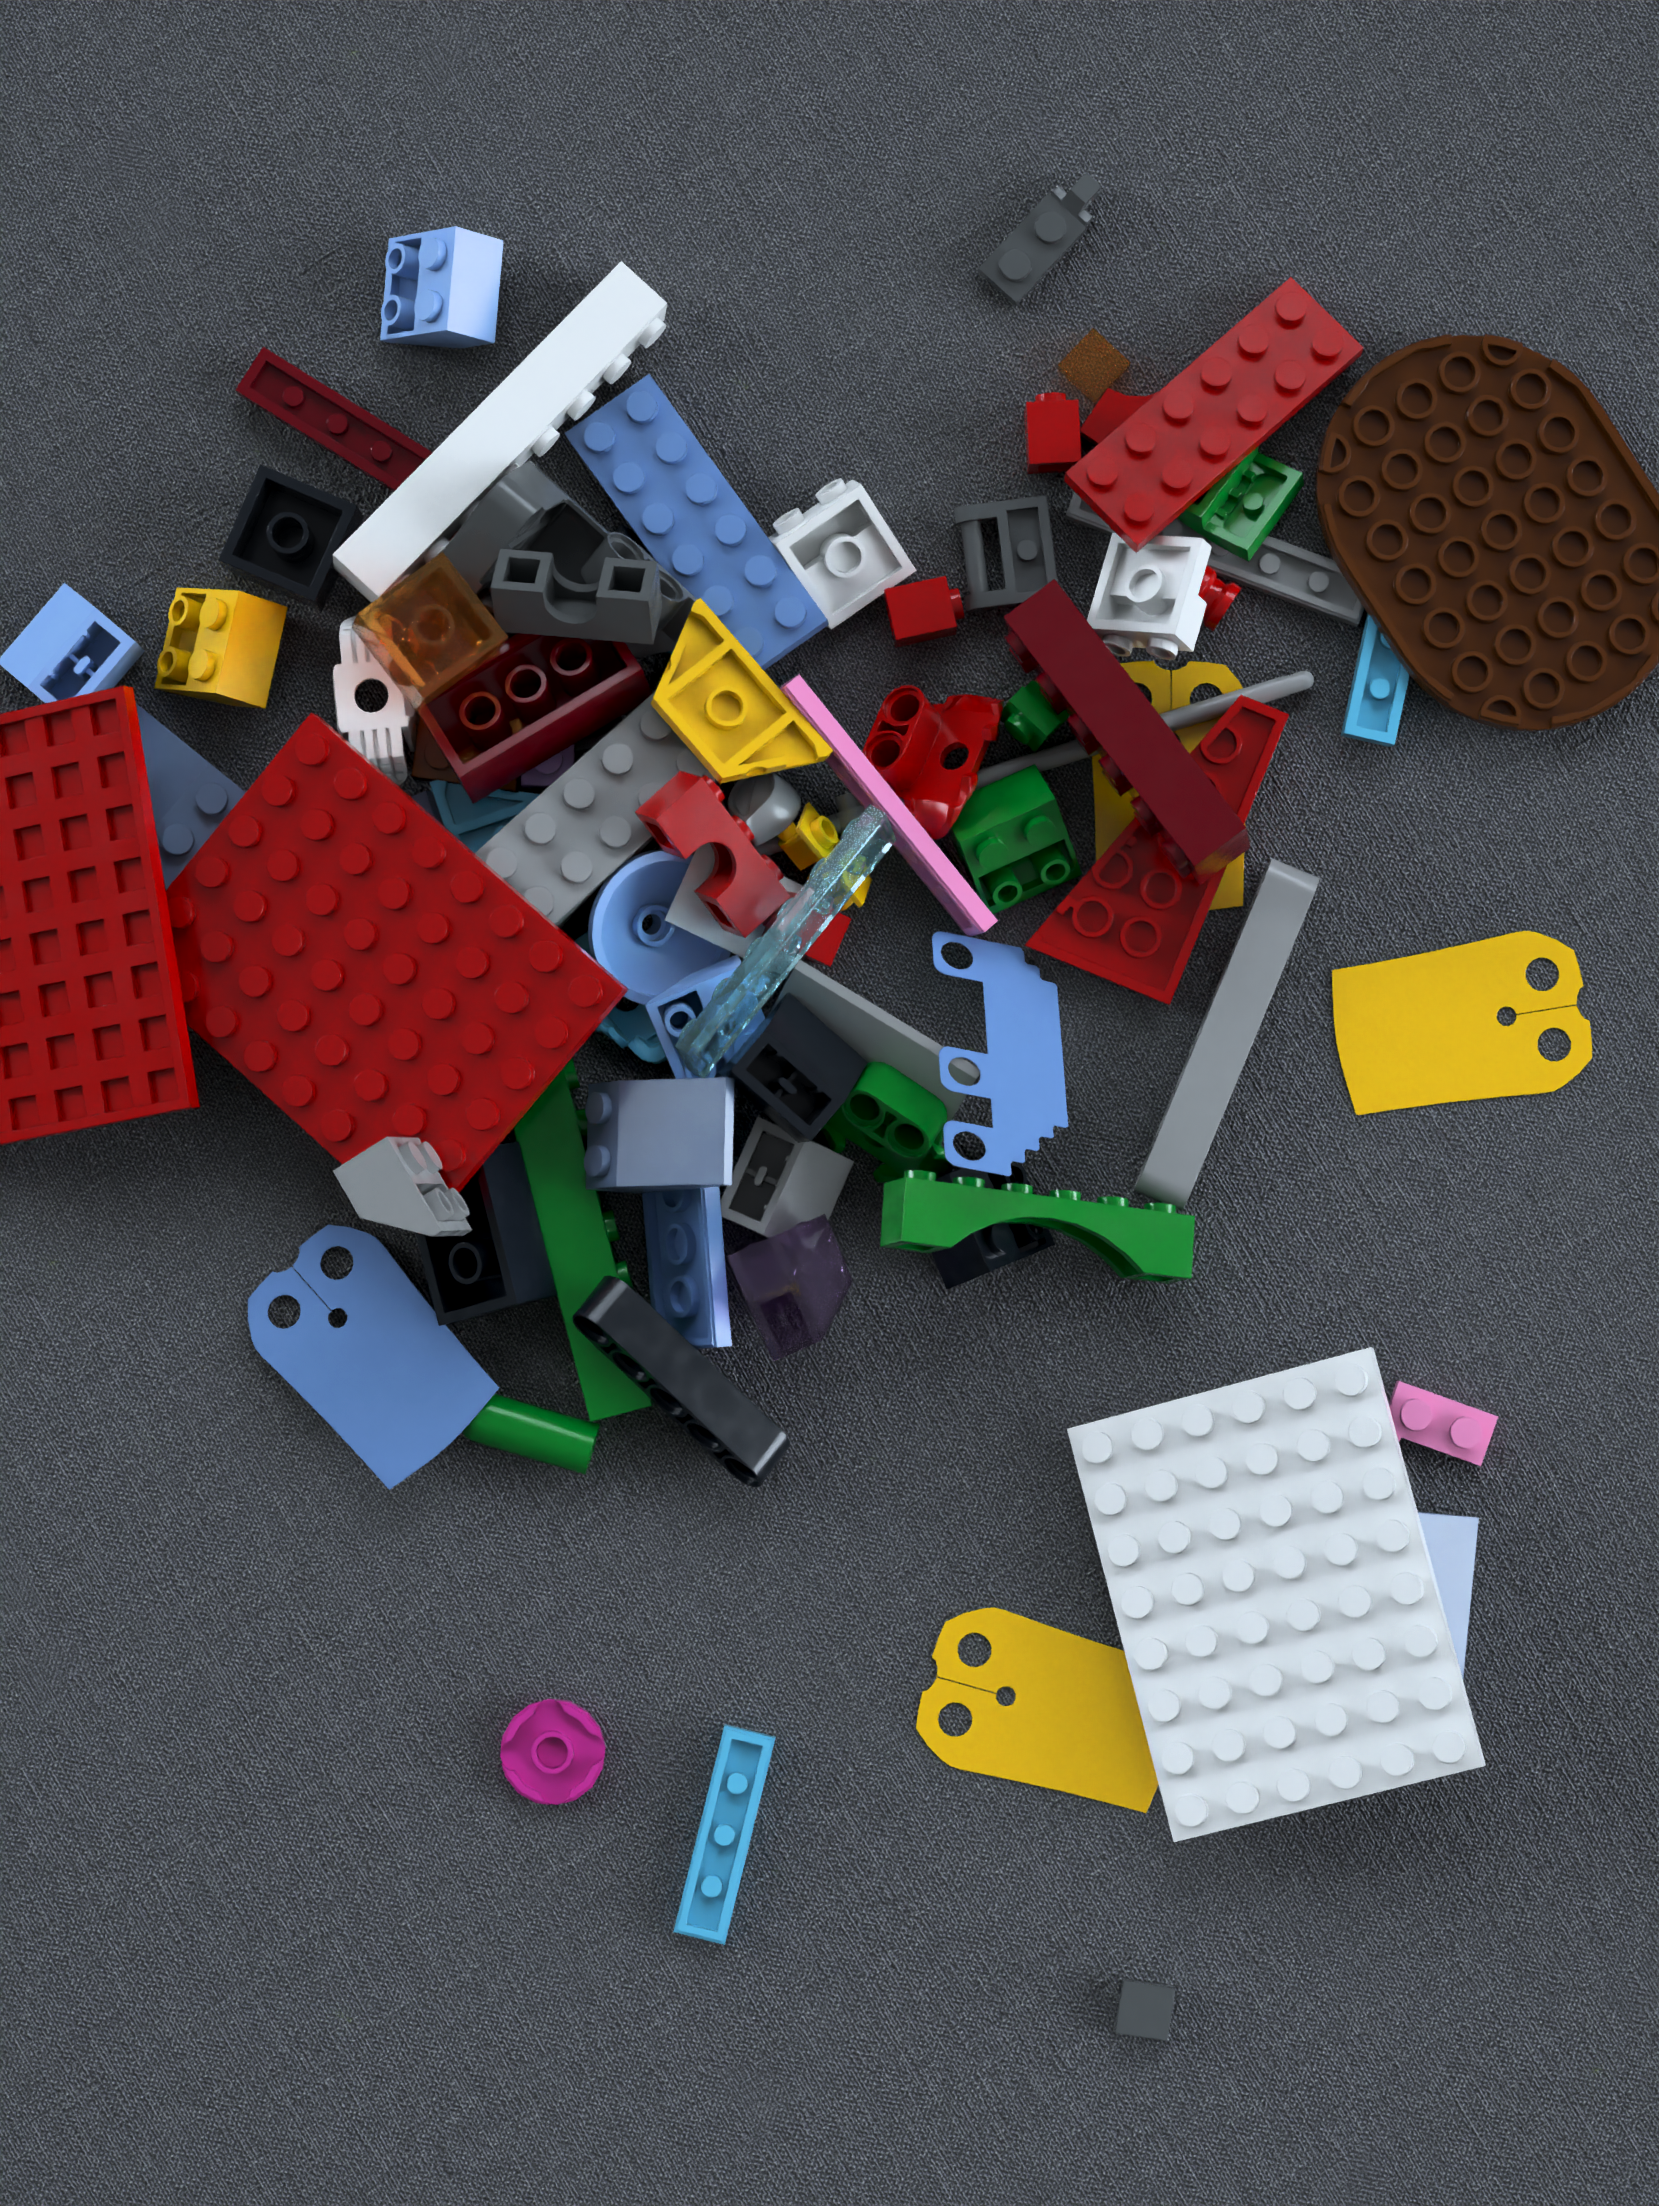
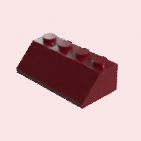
(531, 706)

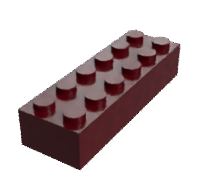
(1127, 732)

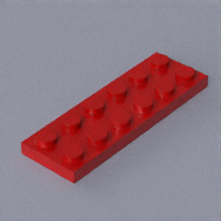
(1213, 414)

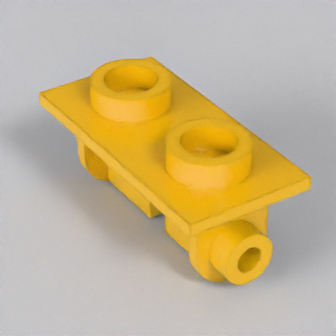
(812, 840)

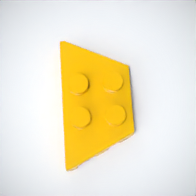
(730, 706)

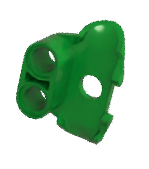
(892, 1122)

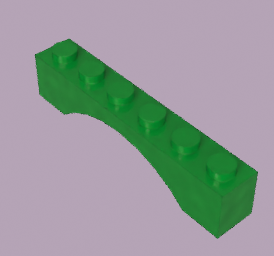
(1134, 1242)

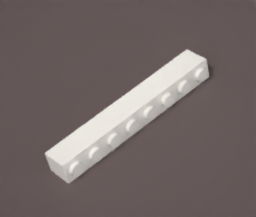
(504, 432)

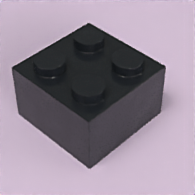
(289, 537)

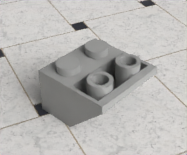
(782, 1181)
(401, 1187)

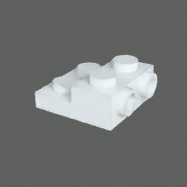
(841, 550)
(1151, 596)

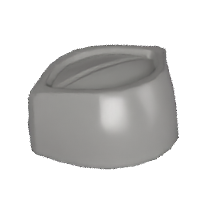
(765, 805)

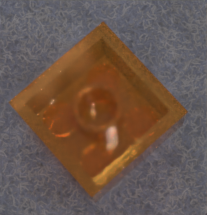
(429, 631)

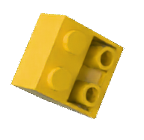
(221, 646)

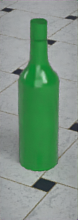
(534, 1433)

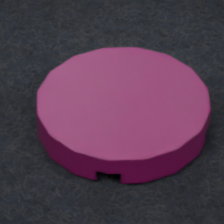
(552, 1751)

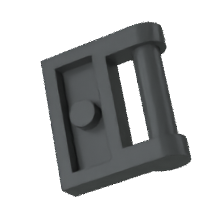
(1023, 546)

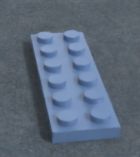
(695, 521)

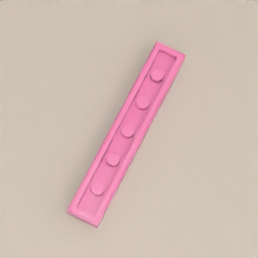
(912, 839)

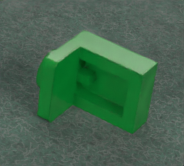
(1031, 717)

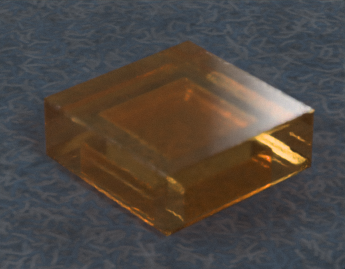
(1093, 365)

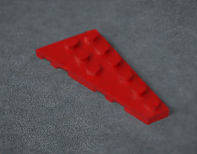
(1132, 910)

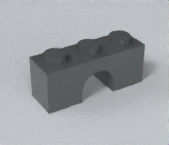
(539, 601)

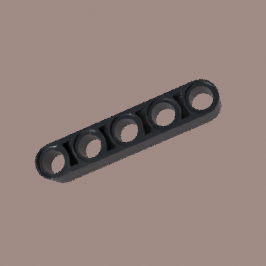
(681, 1381)

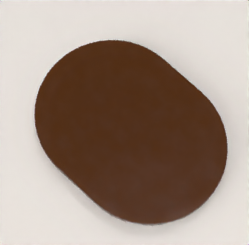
(1494, 531)

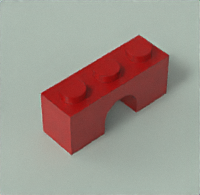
(742, 884)

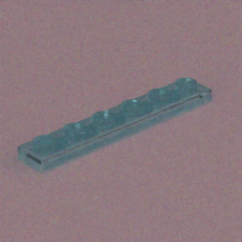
(785, 942)

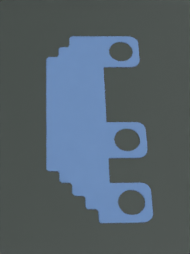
(1022, 1058)

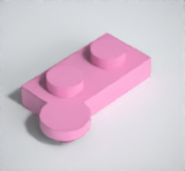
(1441, 1423)

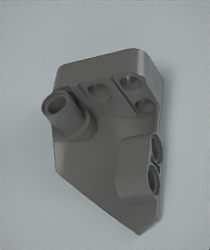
(536, 515)

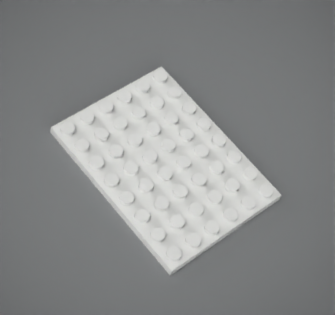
(1275, 1596)

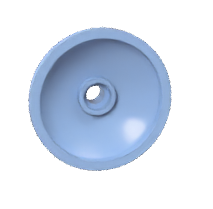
(652, 958)

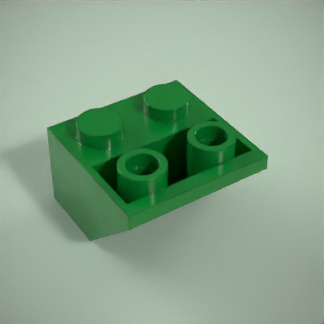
(1014, 840)

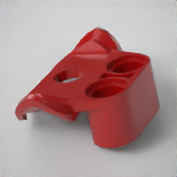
(912, 744)

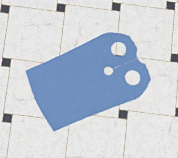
(385, 1378)

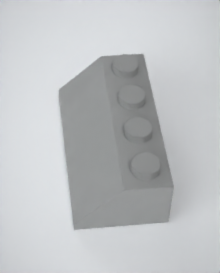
(877, 1033)

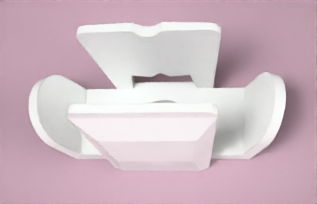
(376, 733)

